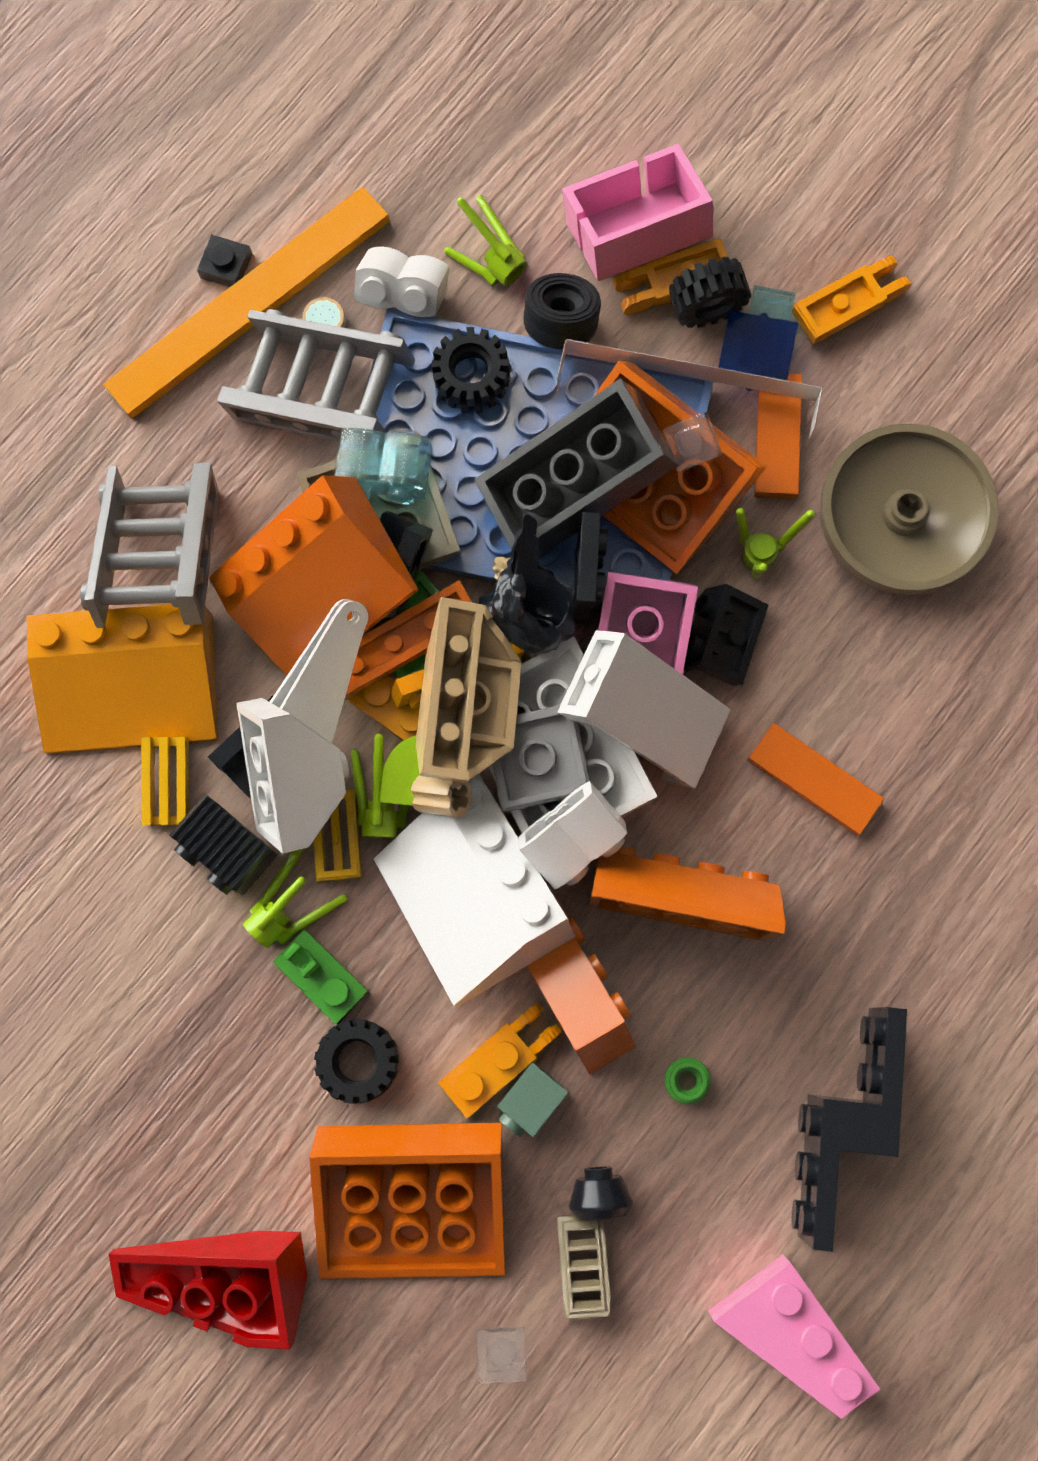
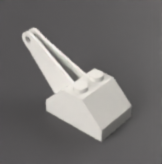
(288, 741)

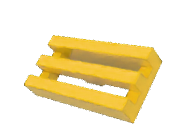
(148, 779)
(339, 872)

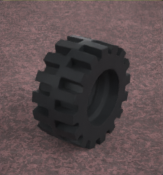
(328, 1061)

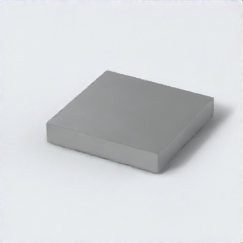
(545, 761)

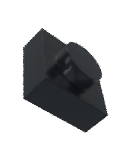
(224, 261)

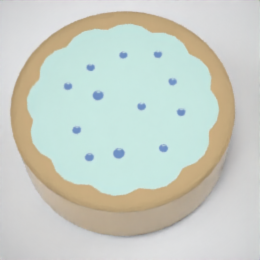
(325, 311)

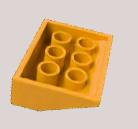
(122, 680)

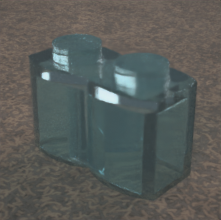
(386, 463)

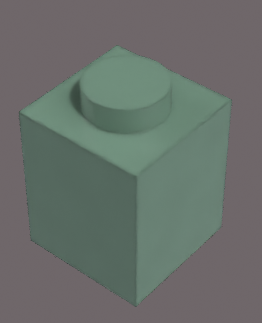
(531, 1101)

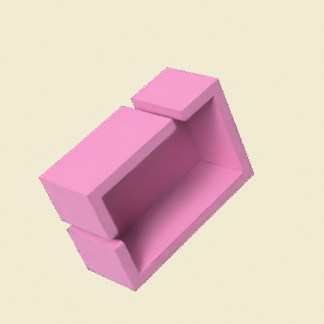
(627, 229)

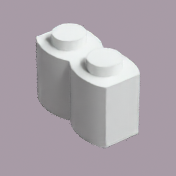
(408, 283)
(573, 836)

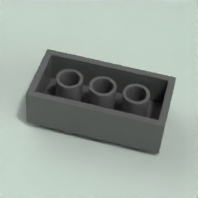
(578, 466)

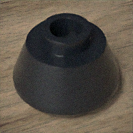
(600, 1195)

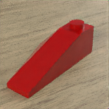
(227, 1282)

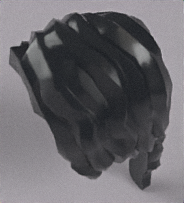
(529, 601)

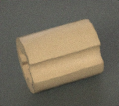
(441, 796)

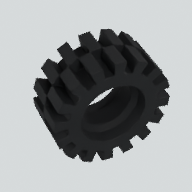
(709, 292)
(471, 347)

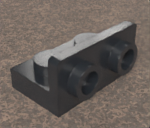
(724, 633)

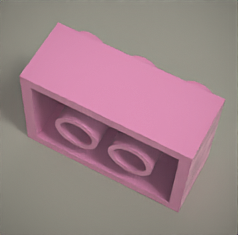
(651, 613)

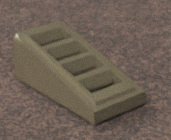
(584, 1308)

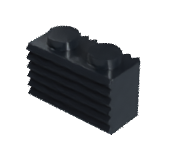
(222, 846)

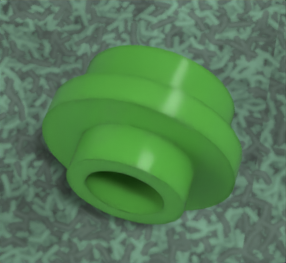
(701, 1085)

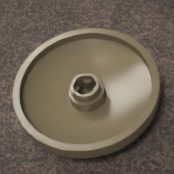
(908, 509)

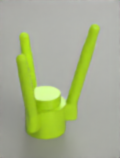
(504, 259)
(761, 548)
(377, 818)
(269, 917)

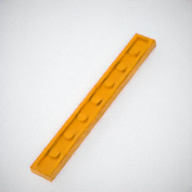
(260, 290)

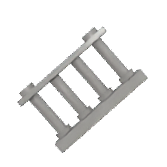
(324, 417)
(190, 559)

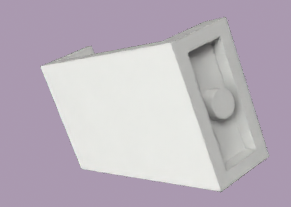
(645, 706)

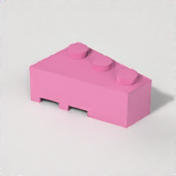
(794, 1334)

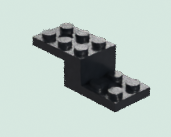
(850, 1125)

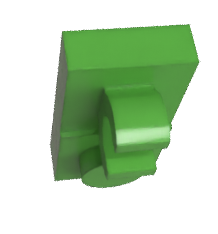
(320, 976)

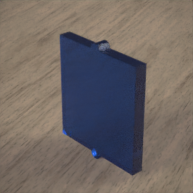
(758, 345)

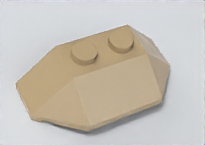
(466, 694)

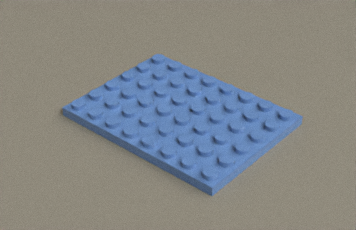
(474, 442)

